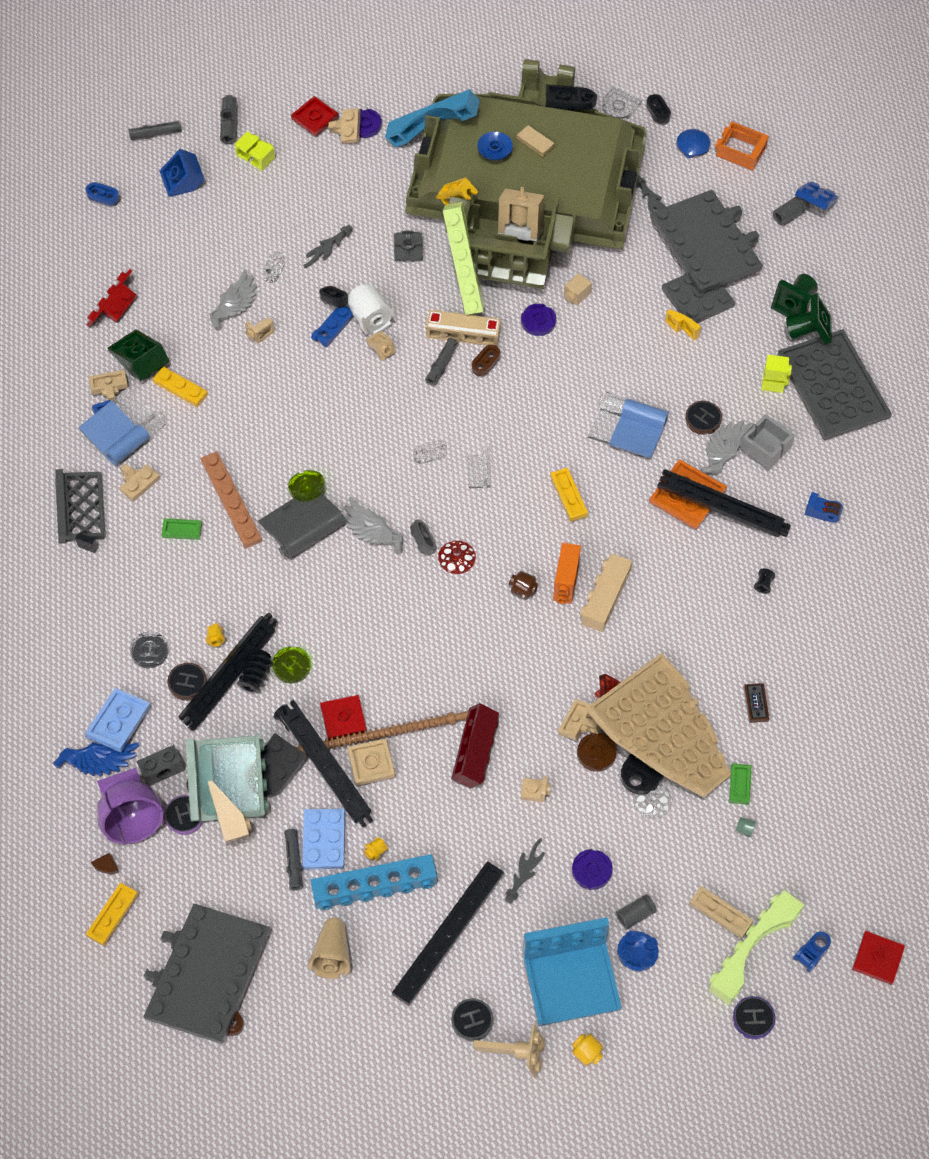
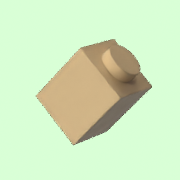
(577, 289)

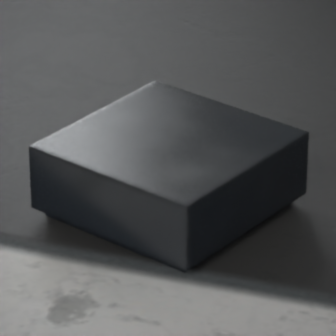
(86, 542)

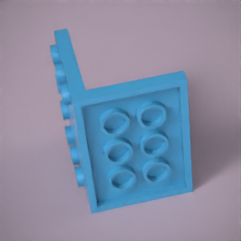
(570, 972)

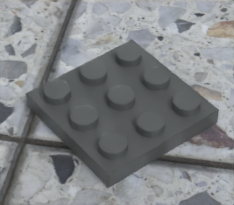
(694, 305)

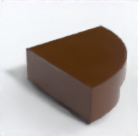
(105, 864)

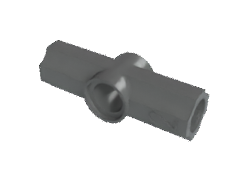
(228, 119)

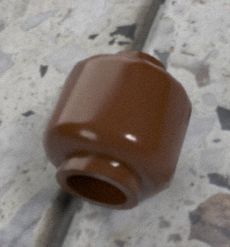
(523, 584)

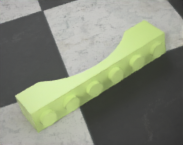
(460, 246)
(780, 915)

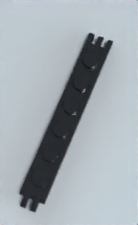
(723, 504)
(227, 671)
(325, 764)

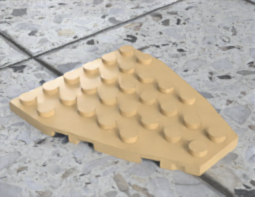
(663, 727)

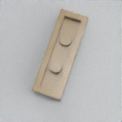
(721, 912)

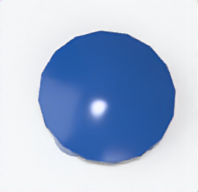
(693, 142)
(638, 950)

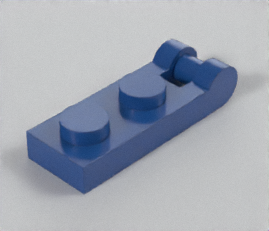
(333, 326)

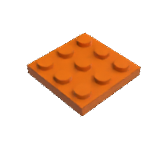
(680, 508)

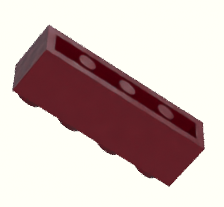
(475, 746)

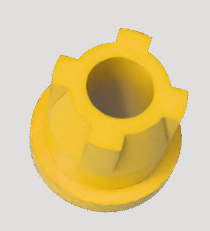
(215, 635)
(375, 849)

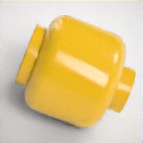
(587, 1049)

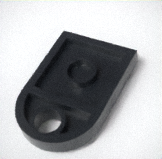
(570, 97)
(281, 764)
(636, 769)

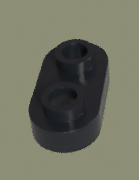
(658, 108)
(334, 296)

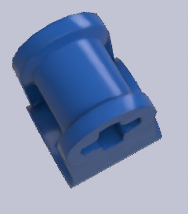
(810, 953)

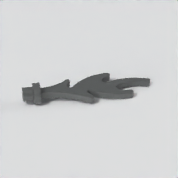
(653, 198)
(327, 245)
(524, 868)

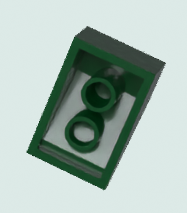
(139, 354)

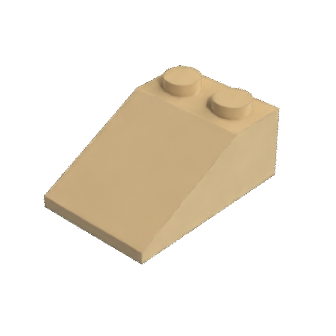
(229, 816)

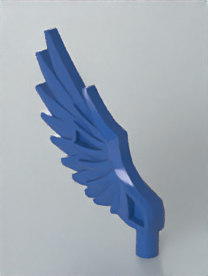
(96, 758)

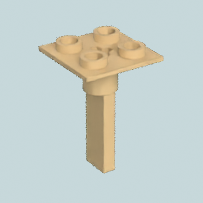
(521, 1050)

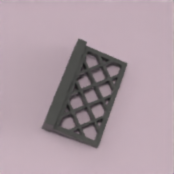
(62, 504)

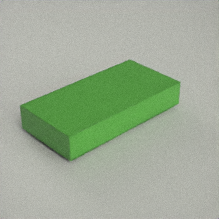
(181, 529)
(740, 784)

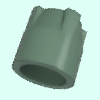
(745, 826)

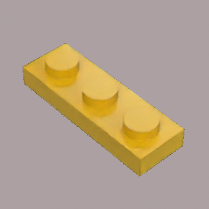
(180, 386)
(569, 494)
(112, 914)

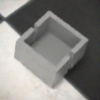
(769, 441)

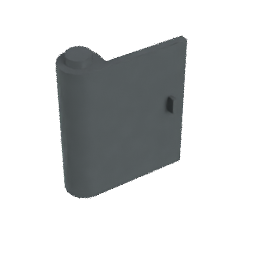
(302, 524)

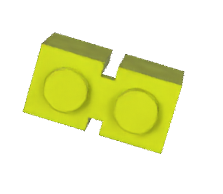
(250, 147)
(776, 373)

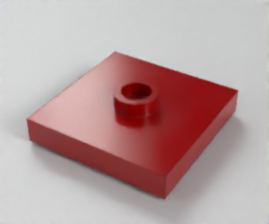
(314, 116)
(343, 717)
(878, 957)

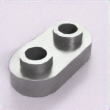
(423, 536)

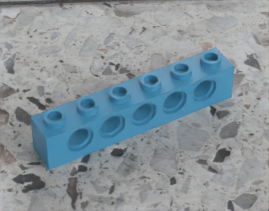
(382, 873)

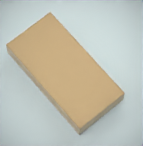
(535, 141)

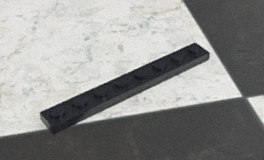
(447, 933)

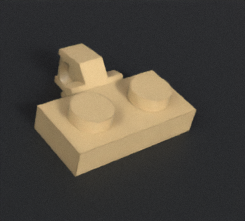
(347, 126)
(108, 383)
(137, 481)
(578, 721)

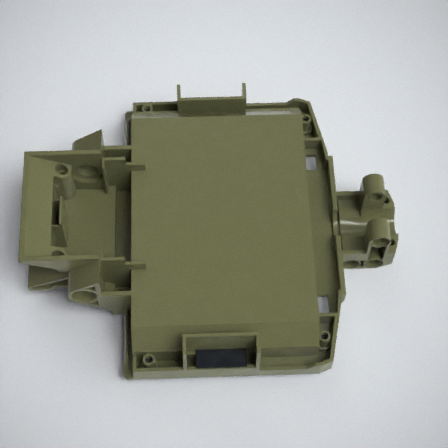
(584, 178)

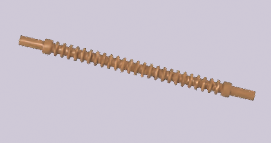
(450, 718)

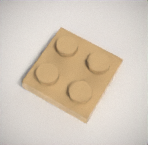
(371, 762)

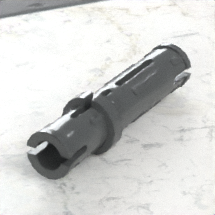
(152, 130)
(438, 366)
(293, 867)

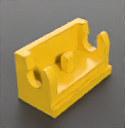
(460, 188)

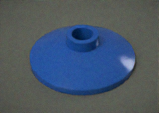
(495, 145)

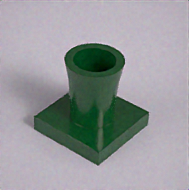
(794, 298)
(817, 320)

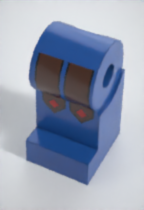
(823, 508)

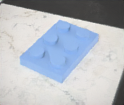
(117, 720)
(323, 839)

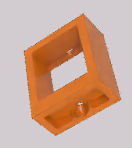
(744, 134)
(566, 573)

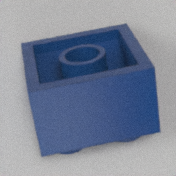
(181, 173)

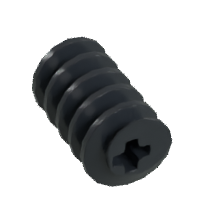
(254, 671)

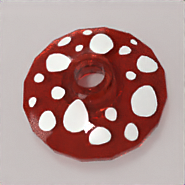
(456, 564)

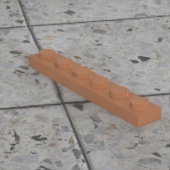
(231, 500)

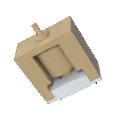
(521, 214)

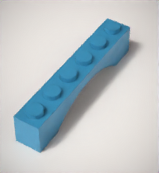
(460, 106)

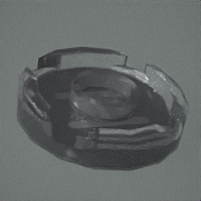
(149, 649)

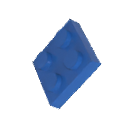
(814, 194)

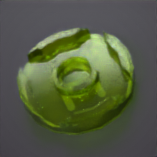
(306, 485)
(291, 664)

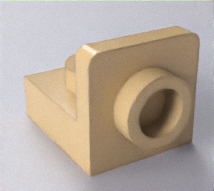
(260, 331)
(381, 344)
(535, 789)

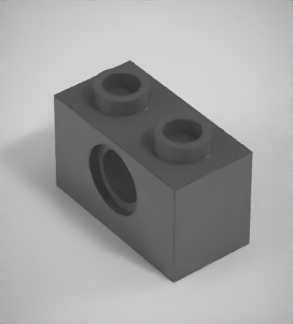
(160, 765)

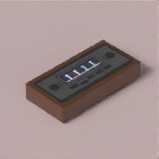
(756, 703)

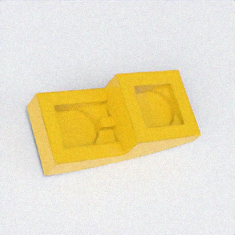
(681, 322)

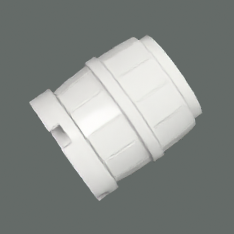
(370, 308)

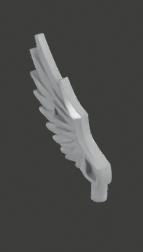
(234, 300)
(724, 446)
(371, 527)

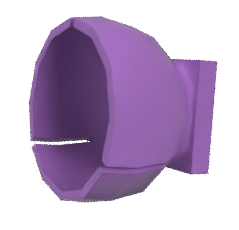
(128, 806)

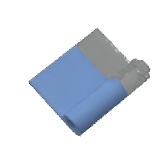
(628, 424)
(122, 426)

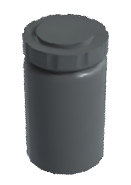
(789, 210)
(636, 911)

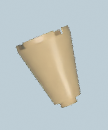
(331, 951)

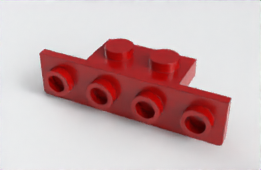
(116, 302)

